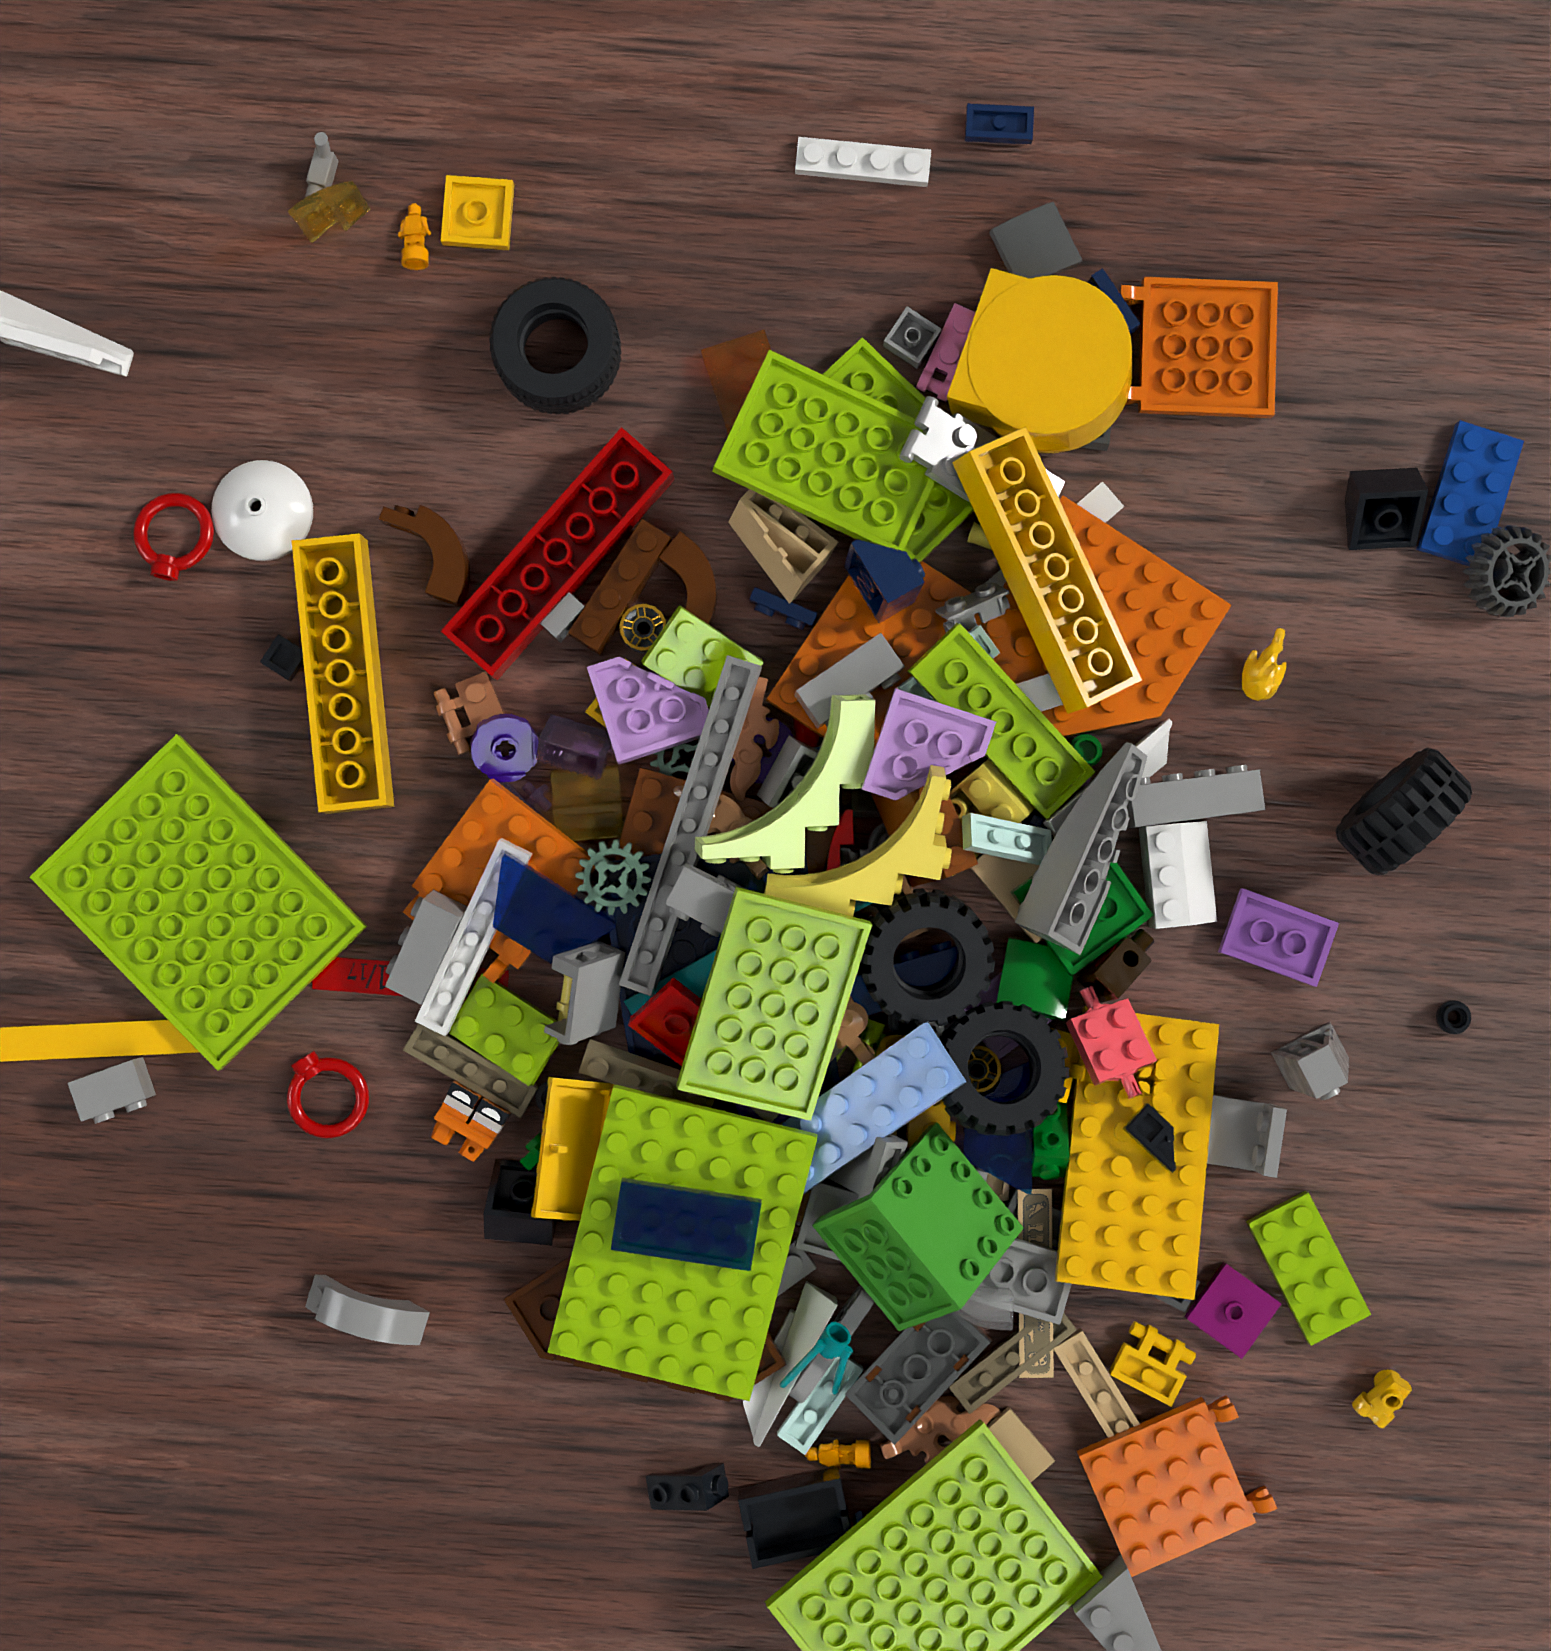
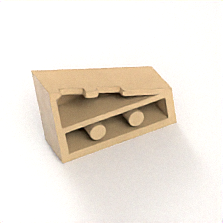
(782, 541)

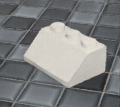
(1178, 874)

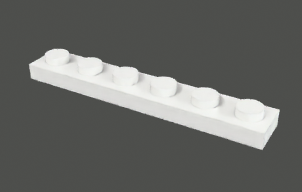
(467, 947)

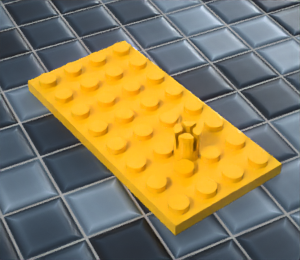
(1122, 1212)

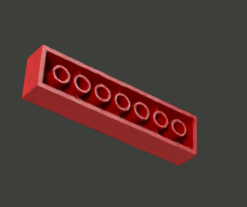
(559, 553)

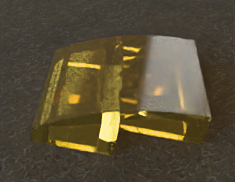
(327, 206)
(587, 806)

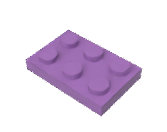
(1278, 937)

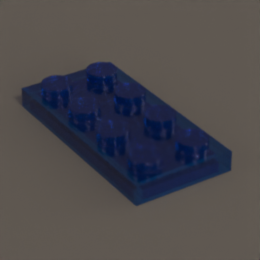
(686, 1224)

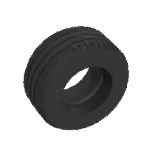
(546, 301)

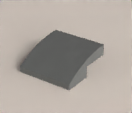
(1036, 243)

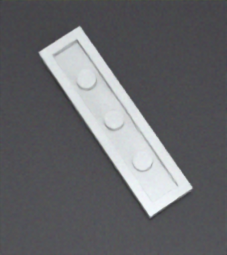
(862, 161)

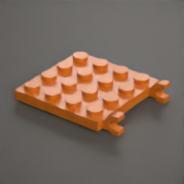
(1205, 347)
(468, 848)
(1171, 1485)

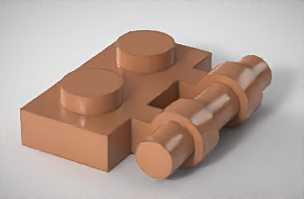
(479, 701)

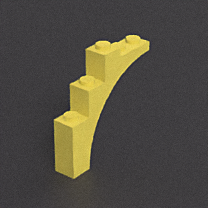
(879, 874)

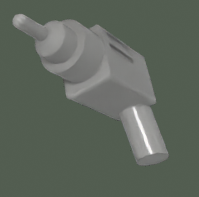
(322, 165)

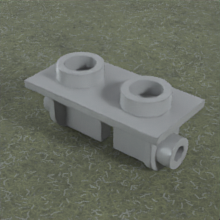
(987, 601)

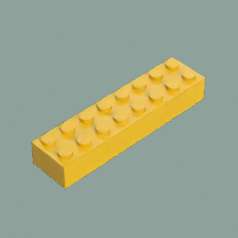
(1046, 570)
(342, 673)

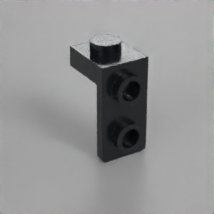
(688, 1491)

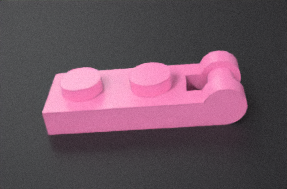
(947, 352)

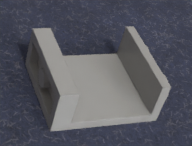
(593, 994)
(872, 1166)

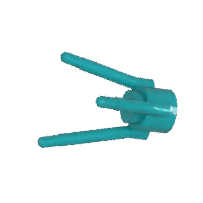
(830, 1345)

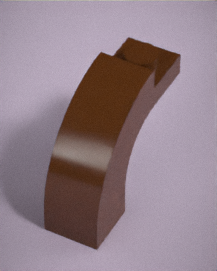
(451, 564)
(694, 570)

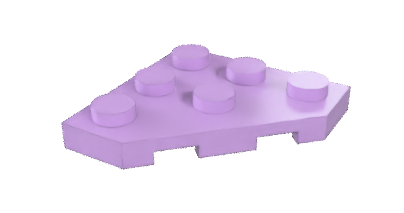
(644, 709)
(922, 735)

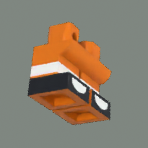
(455, 1117)

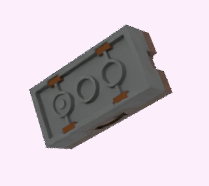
(916, 1372)

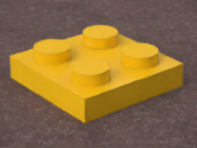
(477, 212)

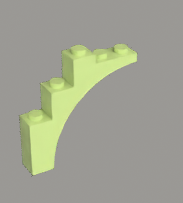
(815, 800)

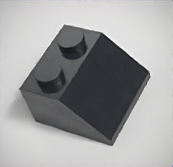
(1384, 508)
(510, 1206)

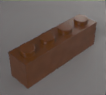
(620, 587)

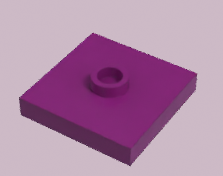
(1232, 1310)

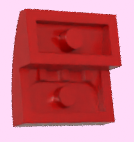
(842, 836)

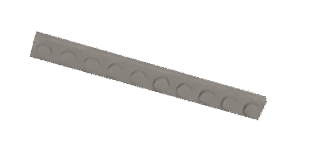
(690, 821)

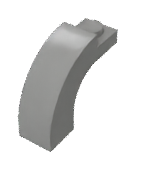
(366, 1315)

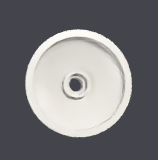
(283, 514)

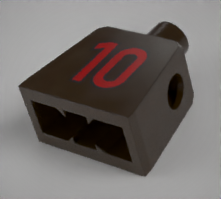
(1111, 974)

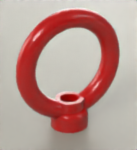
(167, 566)
(309, 1067)

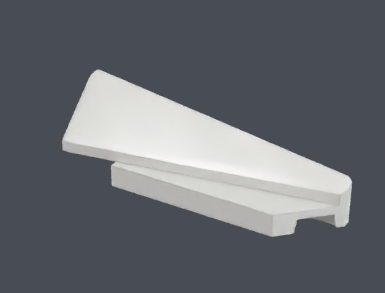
(48, 334)
(1153, 745)
(794, 1340)

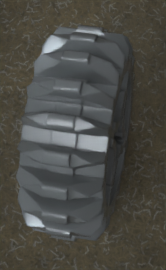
(1496, 568)

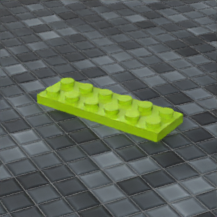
(1023, 739)

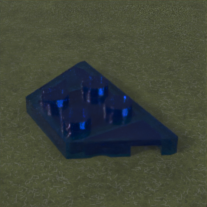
(542, 912)
(1004, 1156)

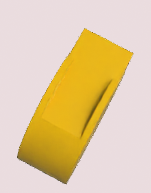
(1044, 360)

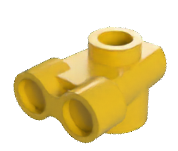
(1384, 1398)

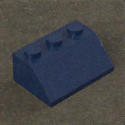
(884, 577)

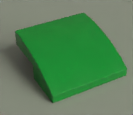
(1035, 979)

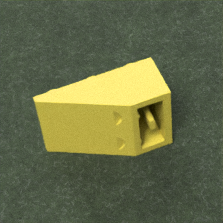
(989, 794)

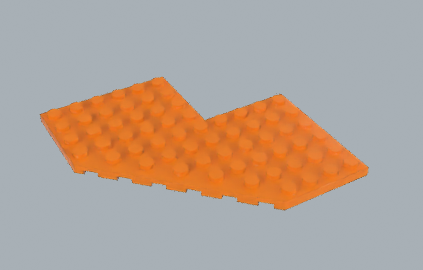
(1155, 606)

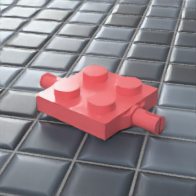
(1111, 1042)

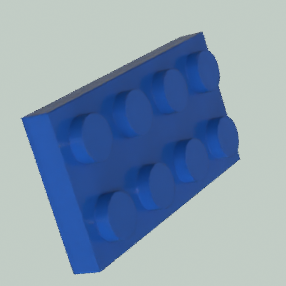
(1469, 491)

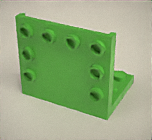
(922, 1233)

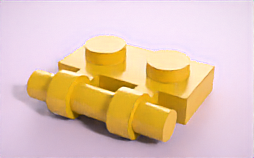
(1147, 1373)

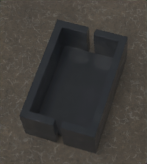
(793, 1516)

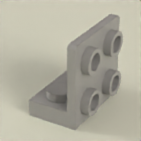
(1246, 1135)

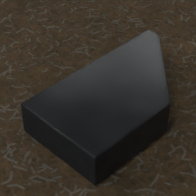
(1154, 1135)

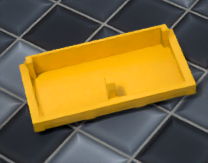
(569, 1146)

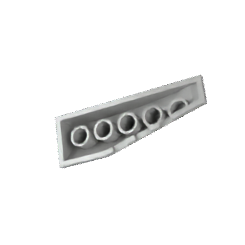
(1073, 873)

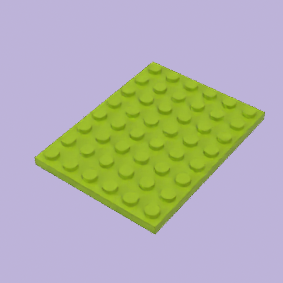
(198, 902)
(672, 1315)
(942, 1564)

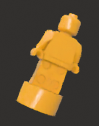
(414, 229)
(835, 1454)

